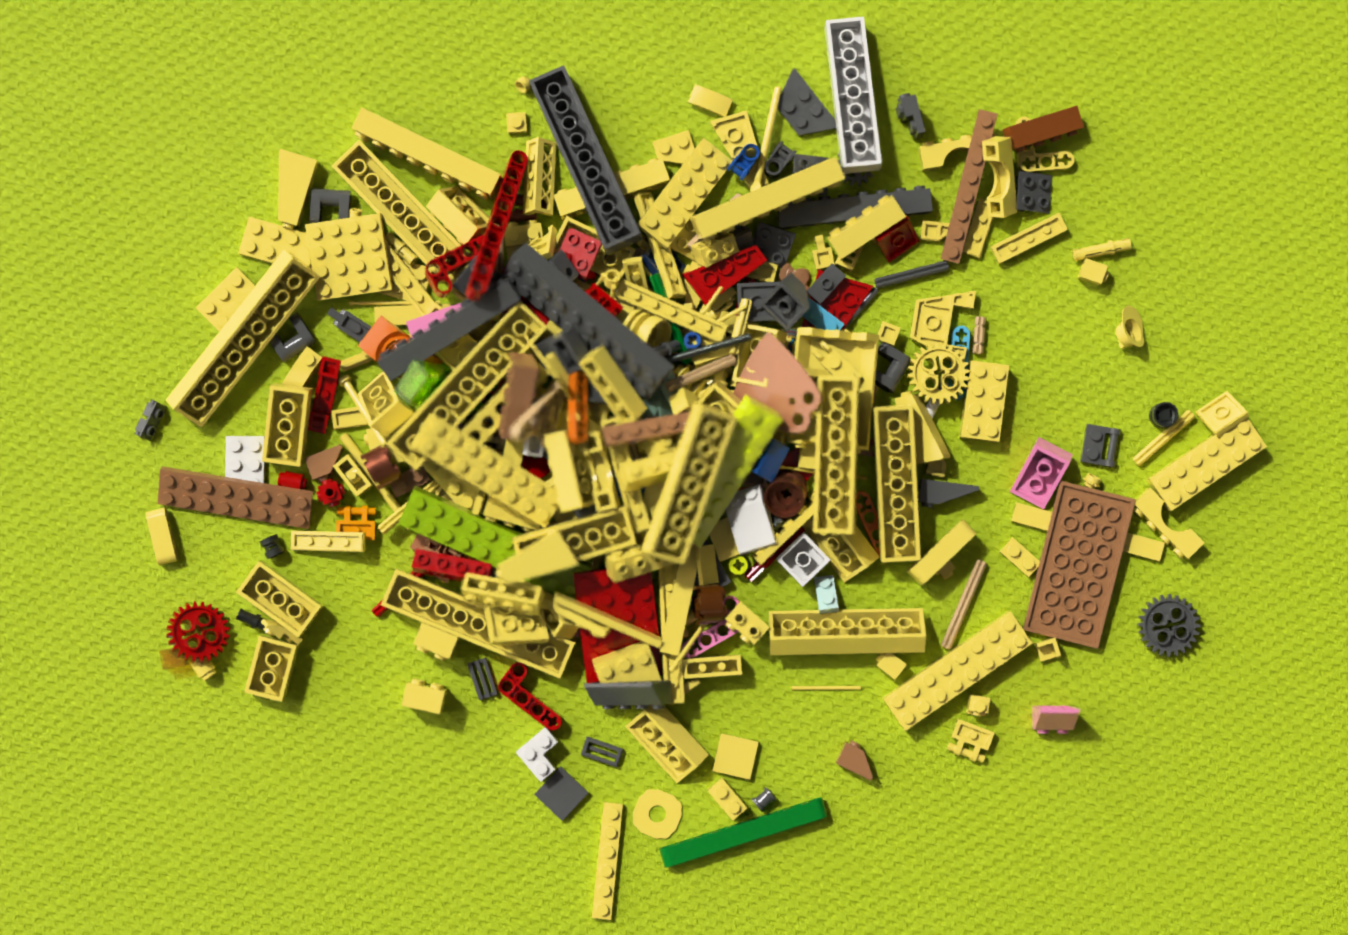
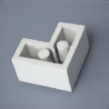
(533, 753)

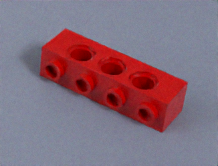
(448, 566)

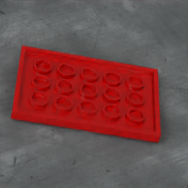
(627, 600)

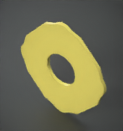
(646, 802)

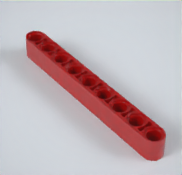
(495, 232)

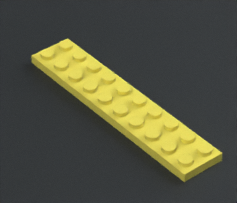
(268, 240)

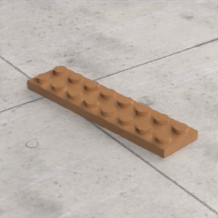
(235, 497)

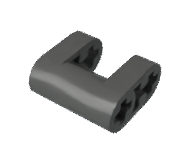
(329, 198)
(297, 343)
(896, 370)

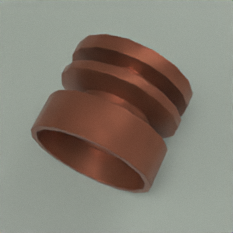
(781, 502)

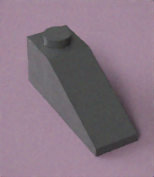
(937, 492)

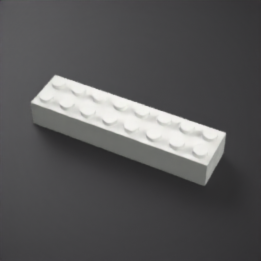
(853, 95)

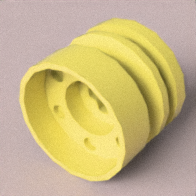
(649, 327)

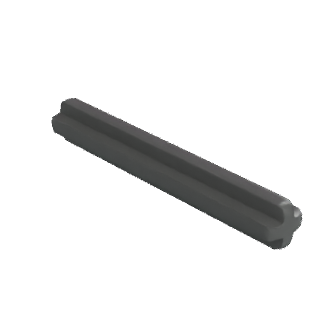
(911, 274)

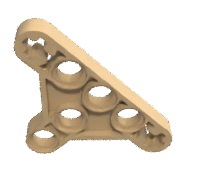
(549, 415)

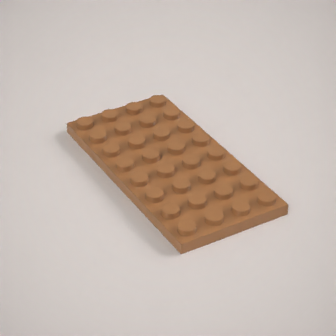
(1078, 564)

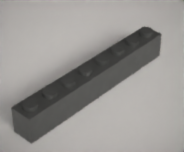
(843, 208)
(449, 328)

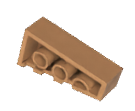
(521, 390)

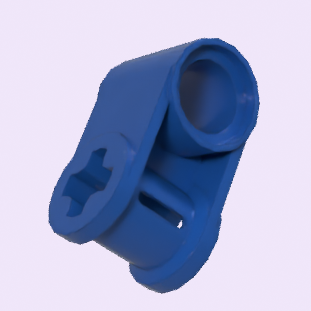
(744, 162)

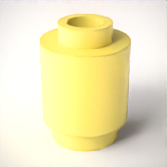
(203, 670)

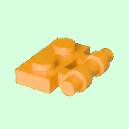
(362, 526)

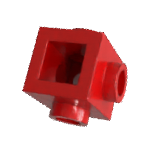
(338, 492)

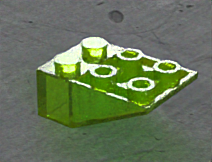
(420, 381)

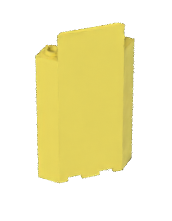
(861, 353)

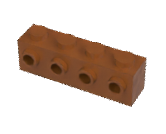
(1044, 128)

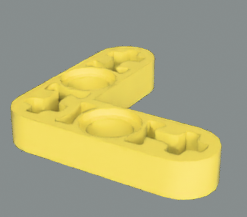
(1031, 155)

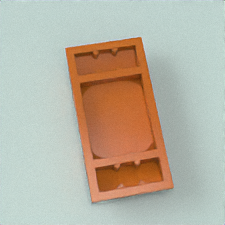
(384, 336)

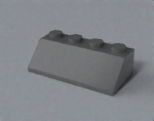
(630, 693)

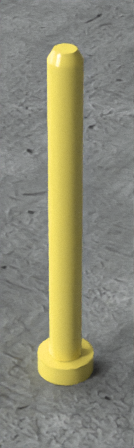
(345, 382)

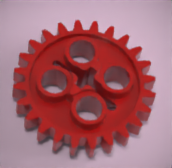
(204, 647)

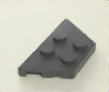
(803, 108)

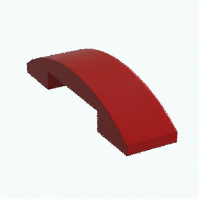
(324, 394)

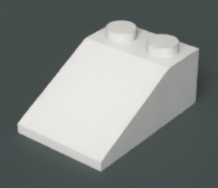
(750, 520)

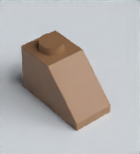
(321, 463)
(854, 759)

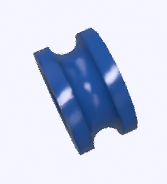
(692, 335)

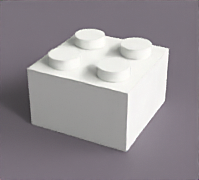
(803, 559)

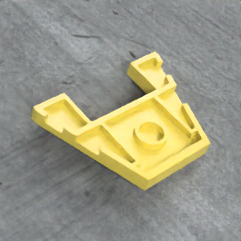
(933, 319)

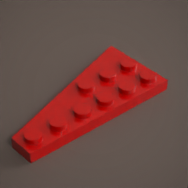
(843, 300)

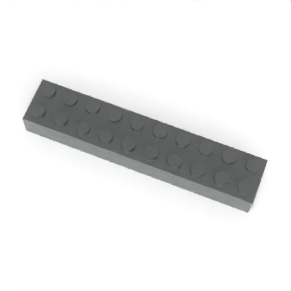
(585, 160)
(570, 305)

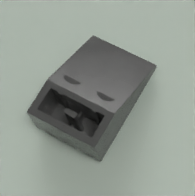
(567, 347)

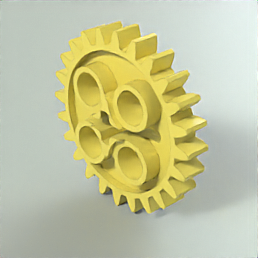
(921, 374)

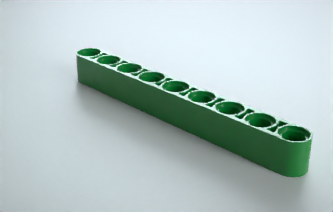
(743, 832)

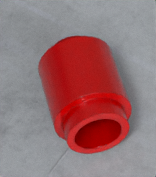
(292, 480)

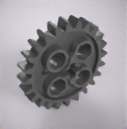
(1172, 641)

